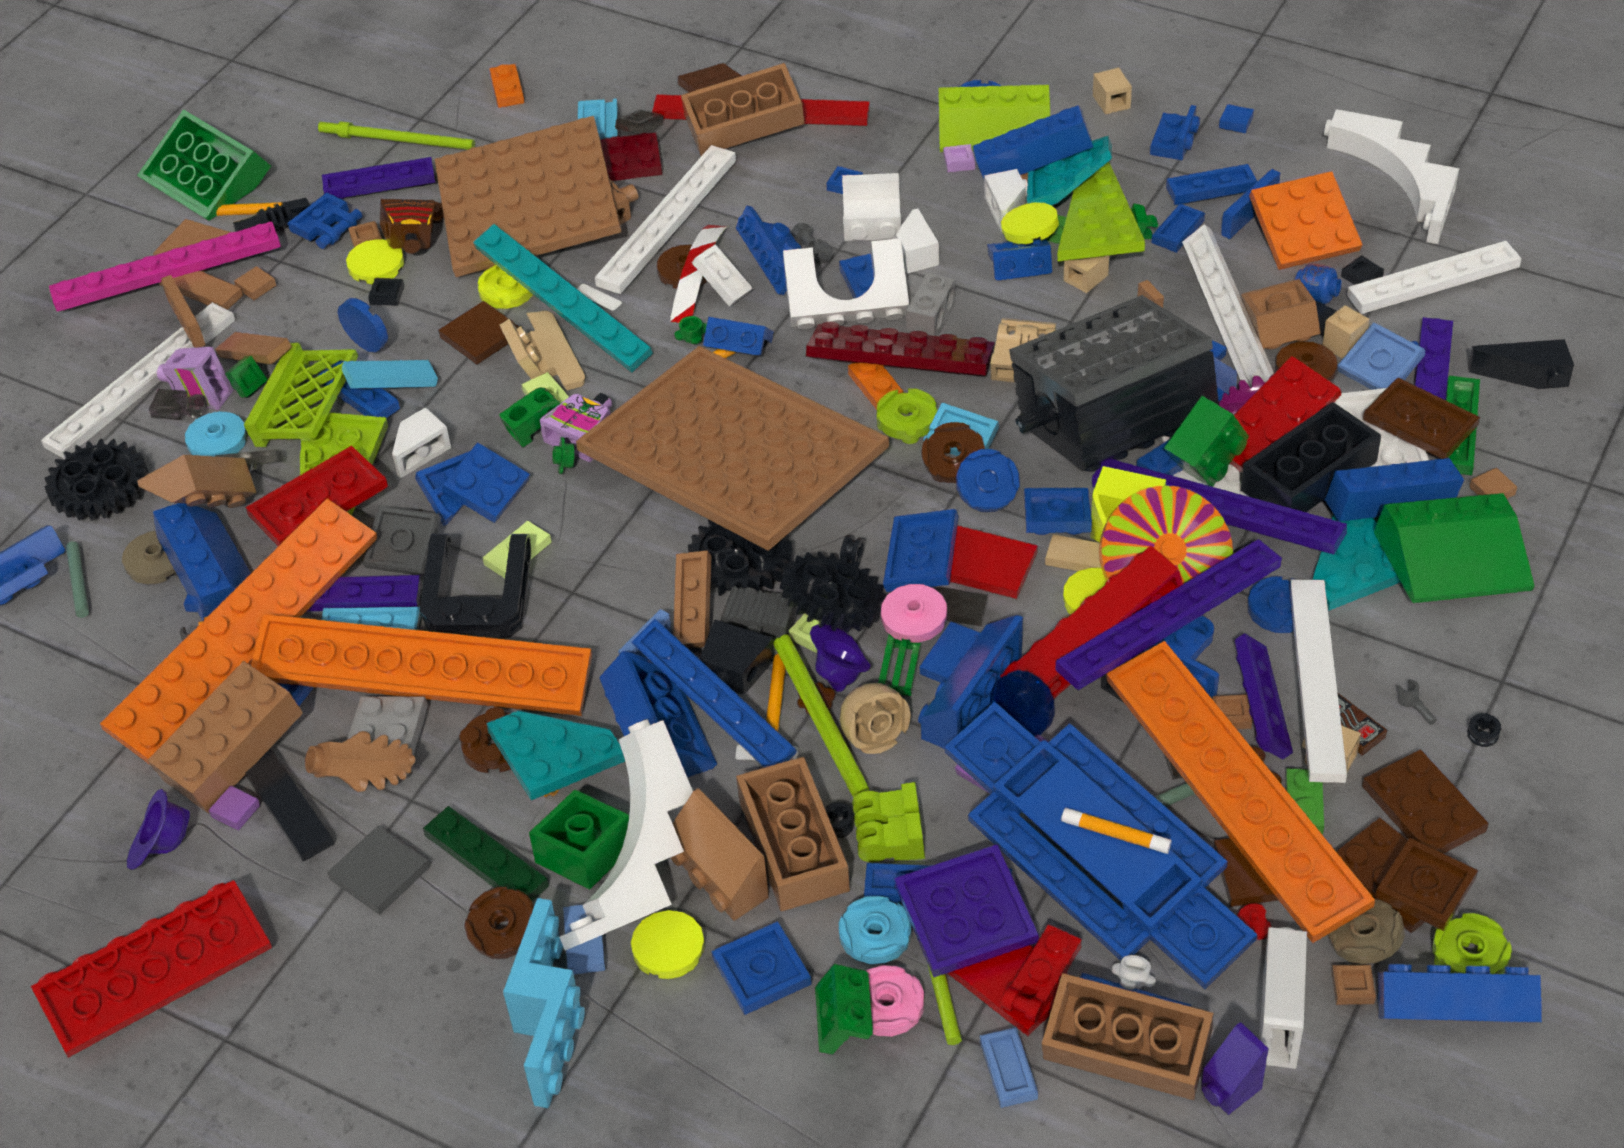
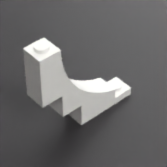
(1379, 143)
(634, 884)

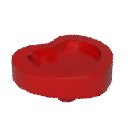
(1254, 917)

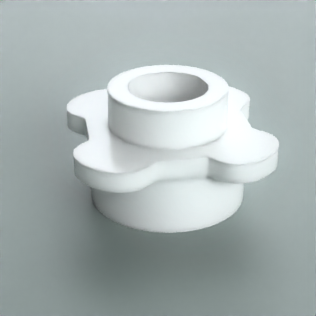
(1134, 972)

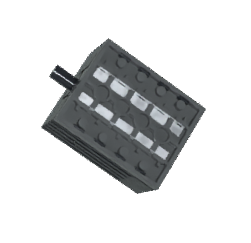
(1112, 381)

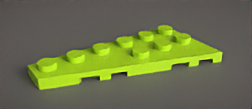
(1099, 220)
(339, 433)

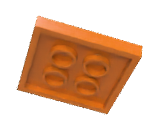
(1305, 220)

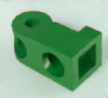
(524, 416)

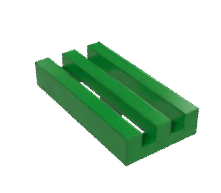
(886, 664)

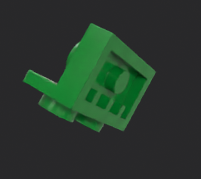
(842, 1007)

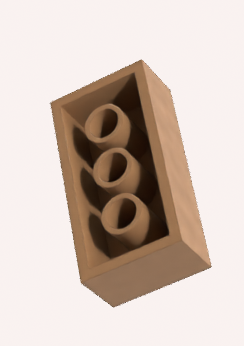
(743, 108)
(225, 736)
(793, 834)
(1127, 1036)

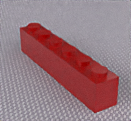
(1124, 594)

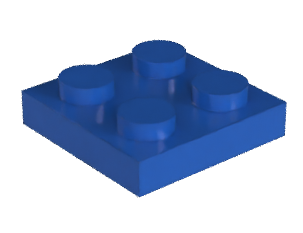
(485, 482)
(1057, 510)
(761, 968)

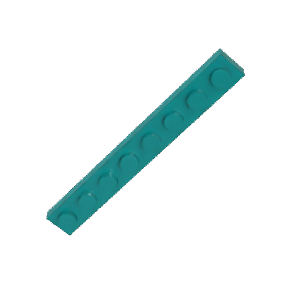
(563, 298)

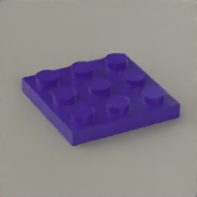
(966, 910)

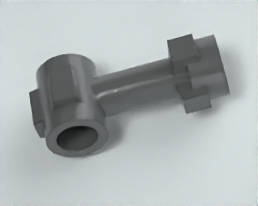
(821, 249)

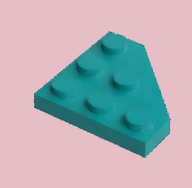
(1058, 179)
(1356, 567)
(552, 751)

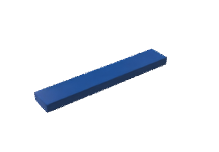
(713, 696)

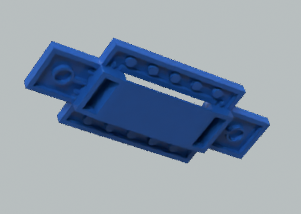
(1159, 891)

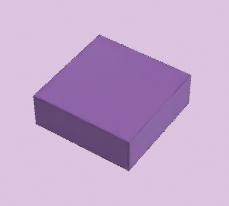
(234, 807)

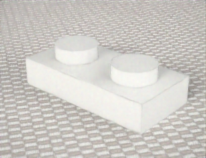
(722, 275)

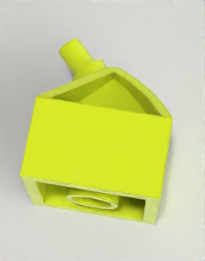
(1111, 490)

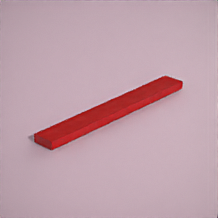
(814, 111)

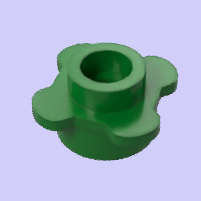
(691, 330)
(563, 455)

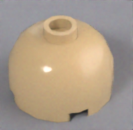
(874, 717)

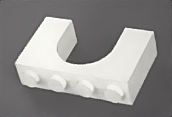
(812, 306)

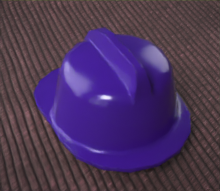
(837, 657)
(160, 831)

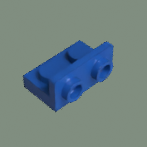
(1175, 134)
(1020, 260)
(736, 336)

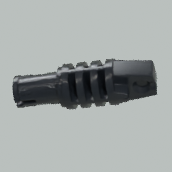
(278, 215)

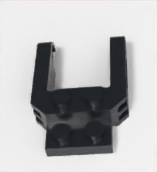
(475, 615)

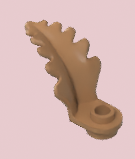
(360, 761)

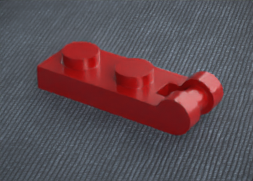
(1042, 973)

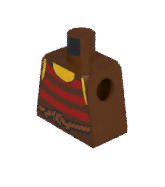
(407, 223)

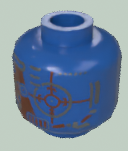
(1320, 282)

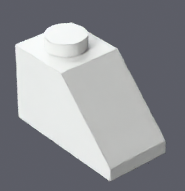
(1004, 192)
(918, 243)
(419, 441)

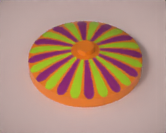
(1174, 523)

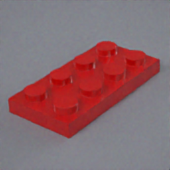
(1281, 405)
(343, 479)

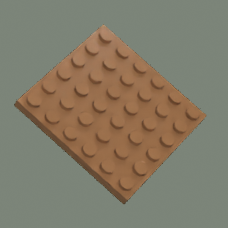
(536, 187)

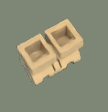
(1010, 335)

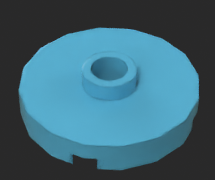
(216, 434)
(872, 915)

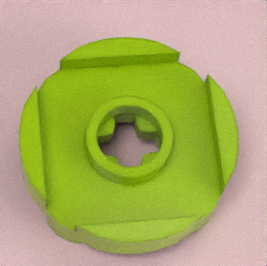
(903, 427)
(1474, 929)

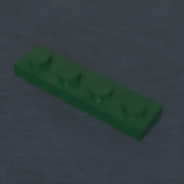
(483, 854)

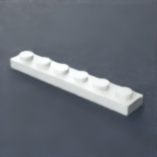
(1433, 277)

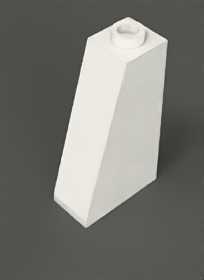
(1283, 996)

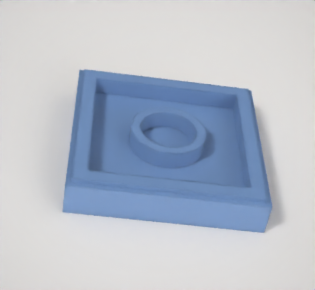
(1380, 358)

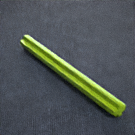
(820, 715)

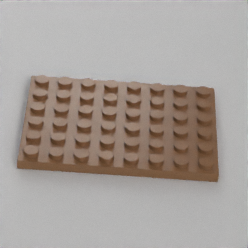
(733, 446)

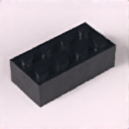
(1303, 461)

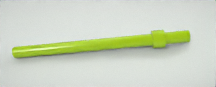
(347, 130)

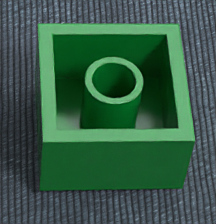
(1207, 442)
(580, 839)

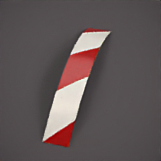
(690, 276)

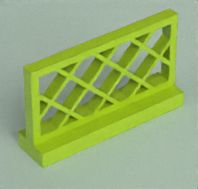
(284, 388)

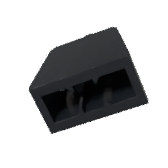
(737, 655)

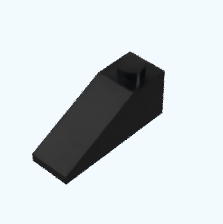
(1525, 363)

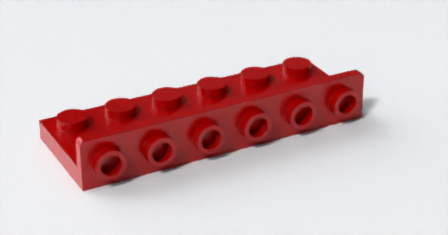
(150, 967)

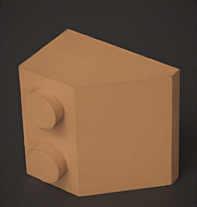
(1282, 313)

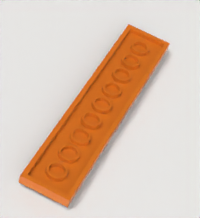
(281, 585)
(423, 664)
(1241, 792)

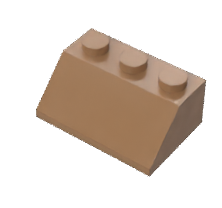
(202, 481)
(719, 857)

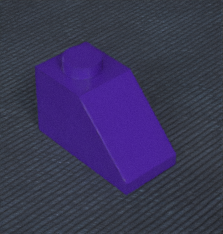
(1235, 1070)

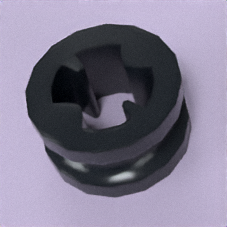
(852, 548)
(1484, 721)
(847, 823)

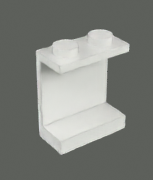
(871, 206)

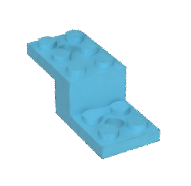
(543, 1003)

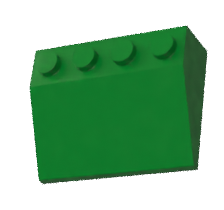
(202, 166)
(1455, 547)

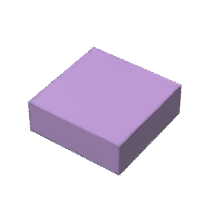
(959, 158)

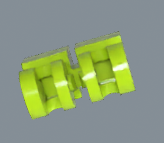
(888, 825)

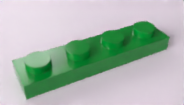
(1464, 394)

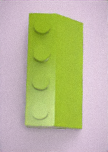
(986, 112)

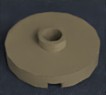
(146, 560)
(1370, 935)

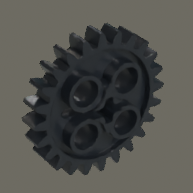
(95, 479)
(740, 561)
(832, 591)

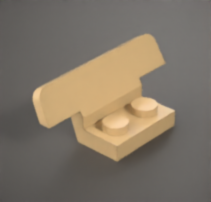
(544, 349)

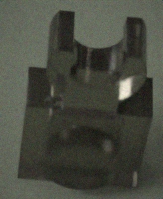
(174, 403)

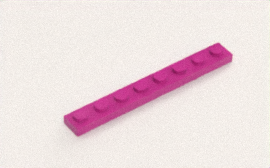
(152, 268)

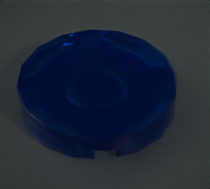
(1026, 700)

